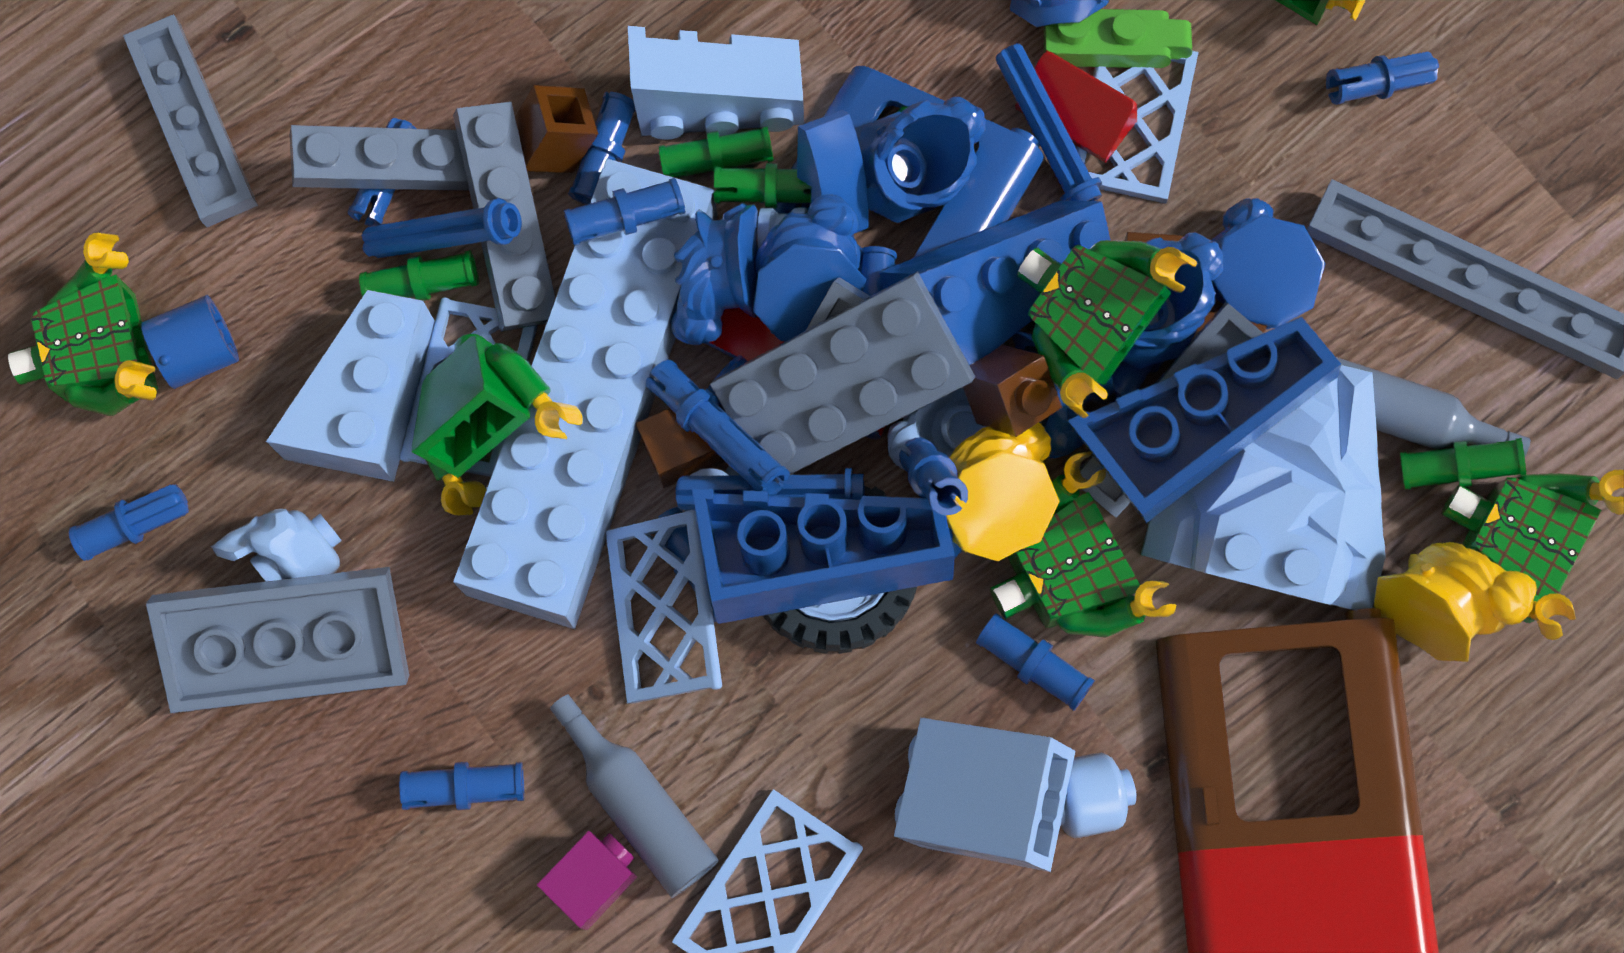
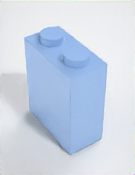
(984, 793)

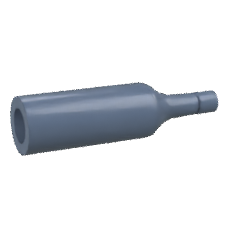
(1427, 414)
(638, 804)

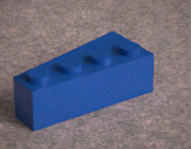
(978, 279)
(1191, 424)
(815, 549)

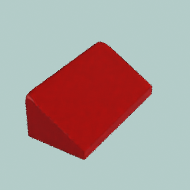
(1090, 110)

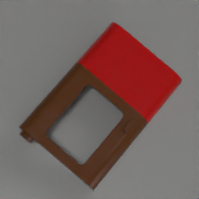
(1307, 880)

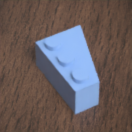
(714, 85)
(361, 391)

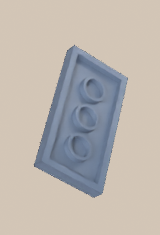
(846, 376)
(278, 639)

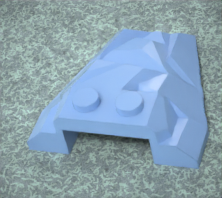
(1291, 506)

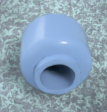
(1096, 796)

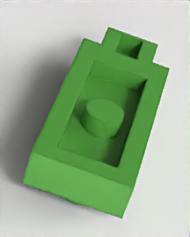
(1121, 39)

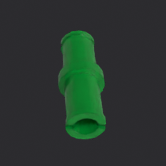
(716, 151)
(760, 186)
(423, 277)
(1463, 463)

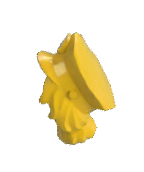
(1007, 492)
(1451, 598)

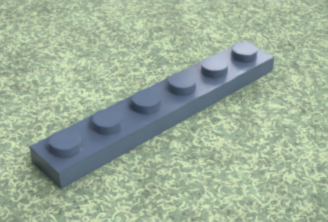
(1471, 277)

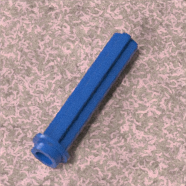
(1047, 126)
(494, 222)
(836, 485)

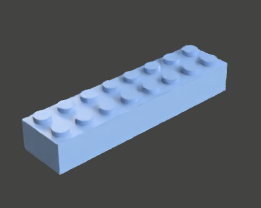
(604, 335)

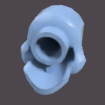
(285, 545)

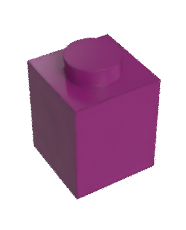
(589, 878)

